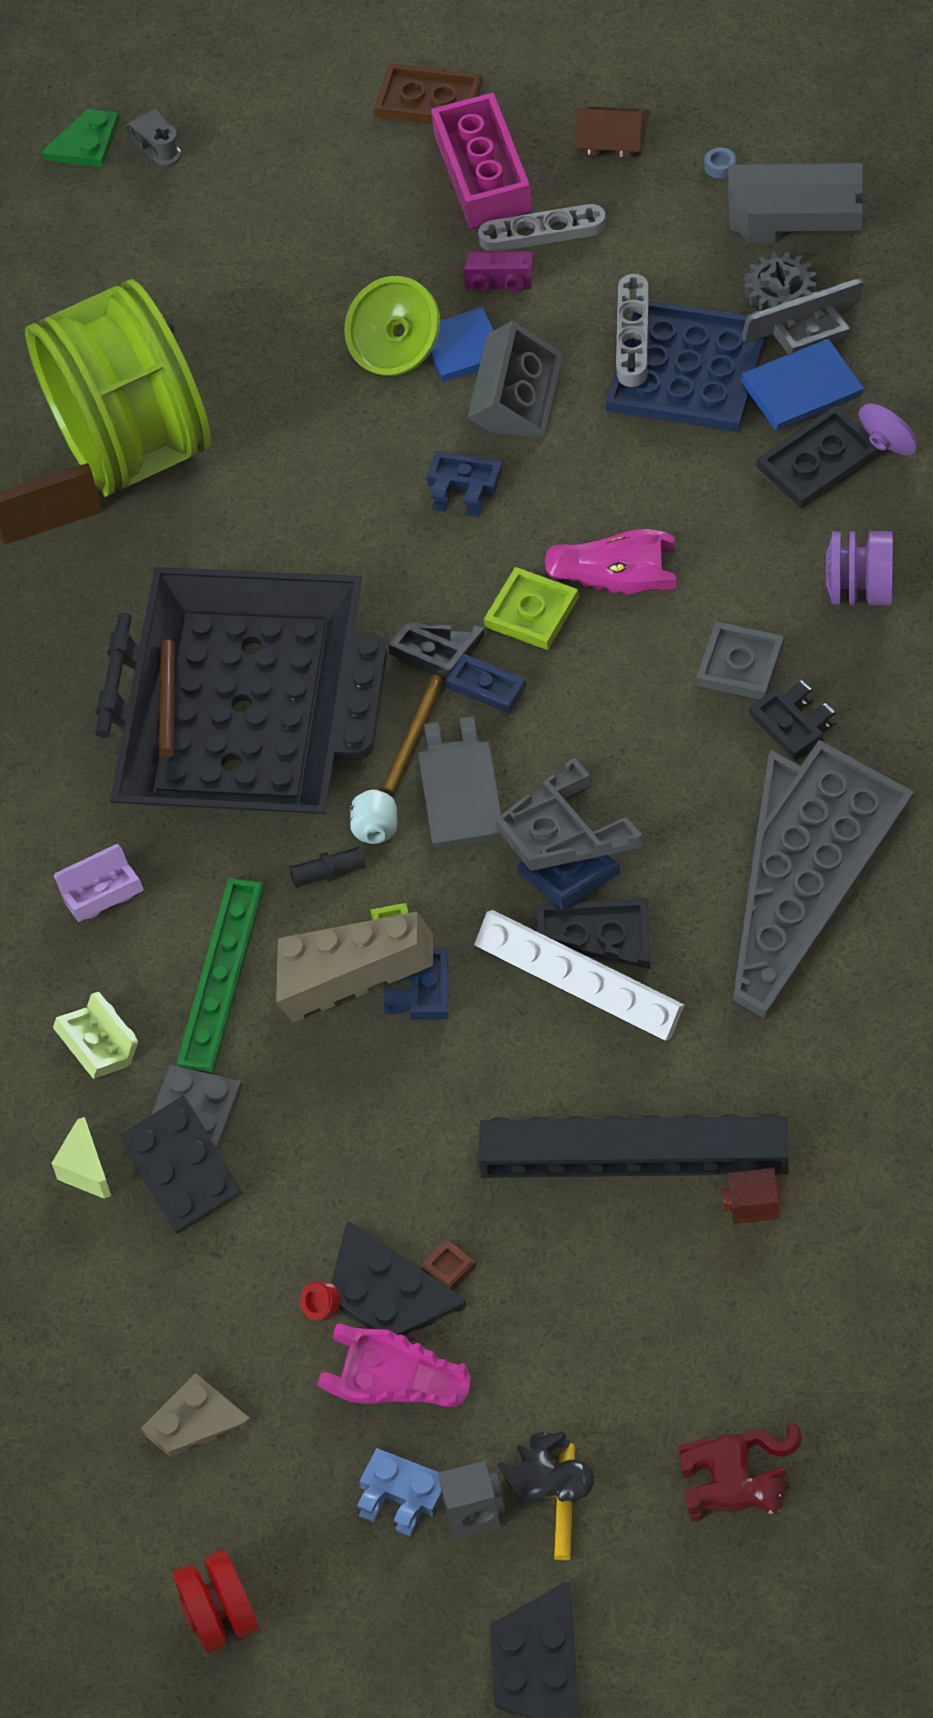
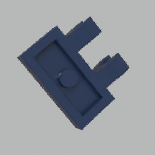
(462, 473)
(427, 991)

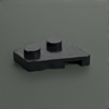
(434, 646)

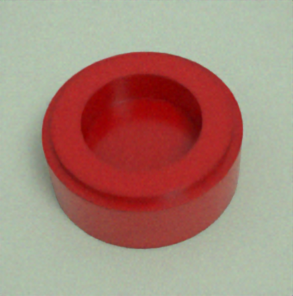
(320, 1300)

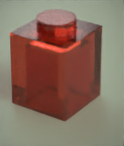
(752, 1196)

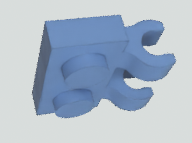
(403, 1483)

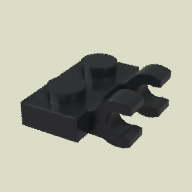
(782, 719)

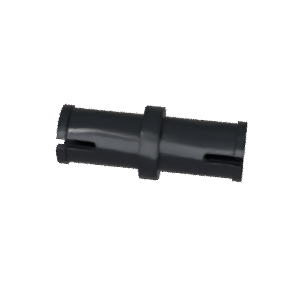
(327, 867)

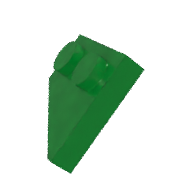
(85, 139)

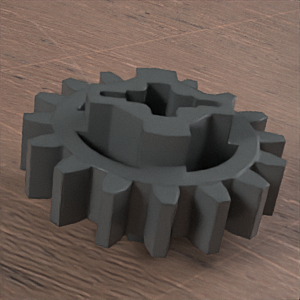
(778, 281)

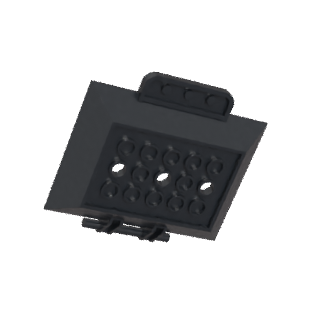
(308, 687)

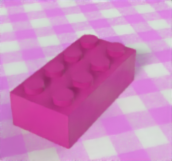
(481, 160)

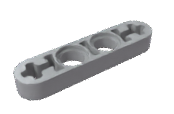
(541, 224)
(632, 330)

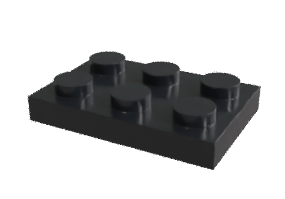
(818, 456)
(180, 1164)

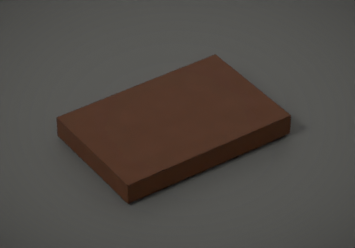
(413, 91)
(48, 503)

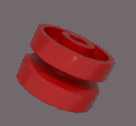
(212, 1602)

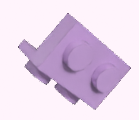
(97, 883)

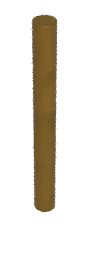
(412, 735)

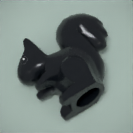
(540, 1478)

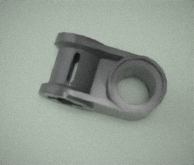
(155, 137)

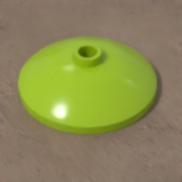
(377, 317)

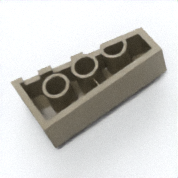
(348, 960)

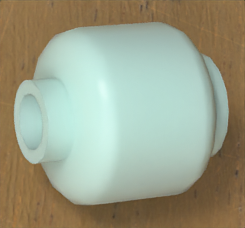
(373, 817)

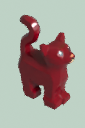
(729, 1469)

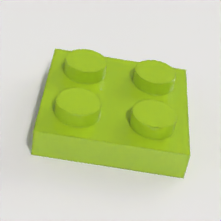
(531, 608)

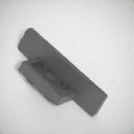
(806, 319)

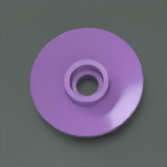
(887, 430)

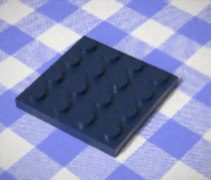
(691, 368)

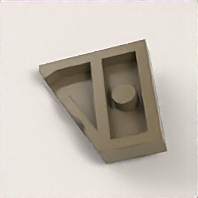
(193, 1417)

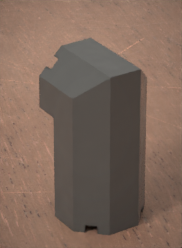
(794, 197)

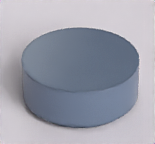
(717, 162)

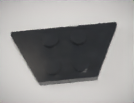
(385, 1288)
(537, 1658)

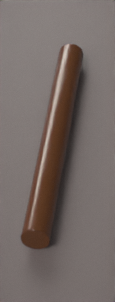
(167, 673)

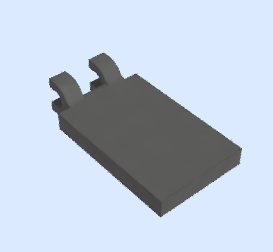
(459, 788)

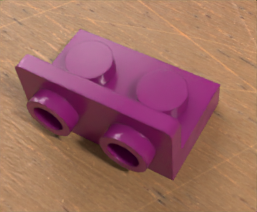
(499, 270)

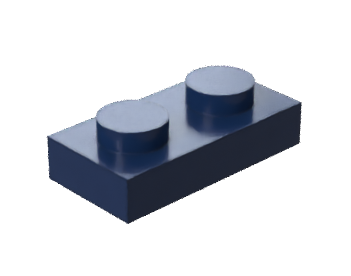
(486, 683)

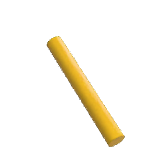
(564, 1517)

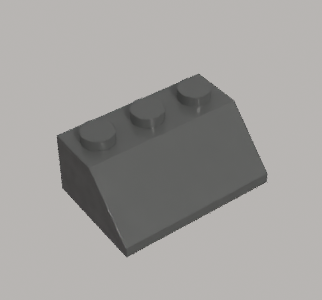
(515, 383)

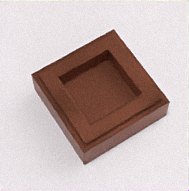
(448, 1265)

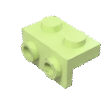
(97, 1037)

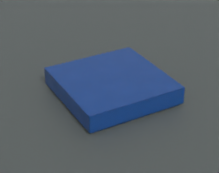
(460, 344)

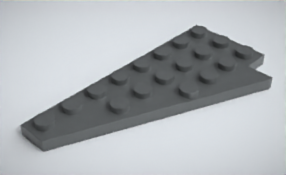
(809, 851)

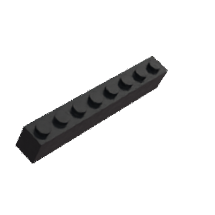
(632, 1146)

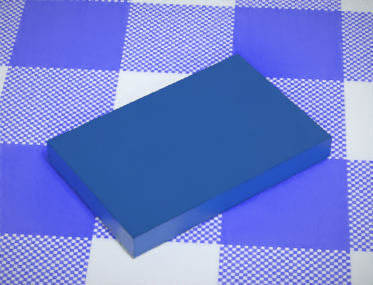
(801, 384)

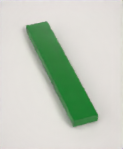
(220, 975)

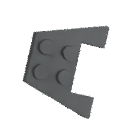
(550, 833)

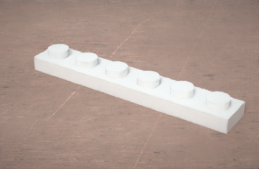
(579, 975)

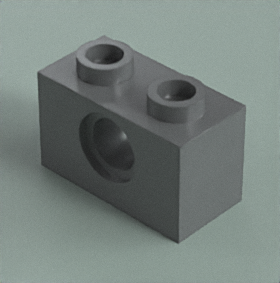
(471, 1499)

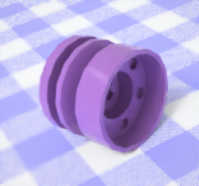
(861, 568)

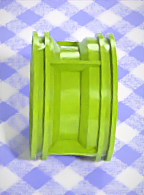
(118, 386)

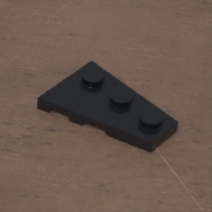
(600, 928)

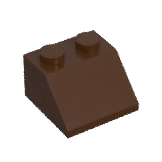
(610, 130)

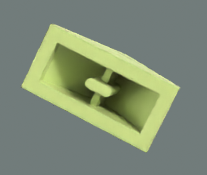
(79, 1163)

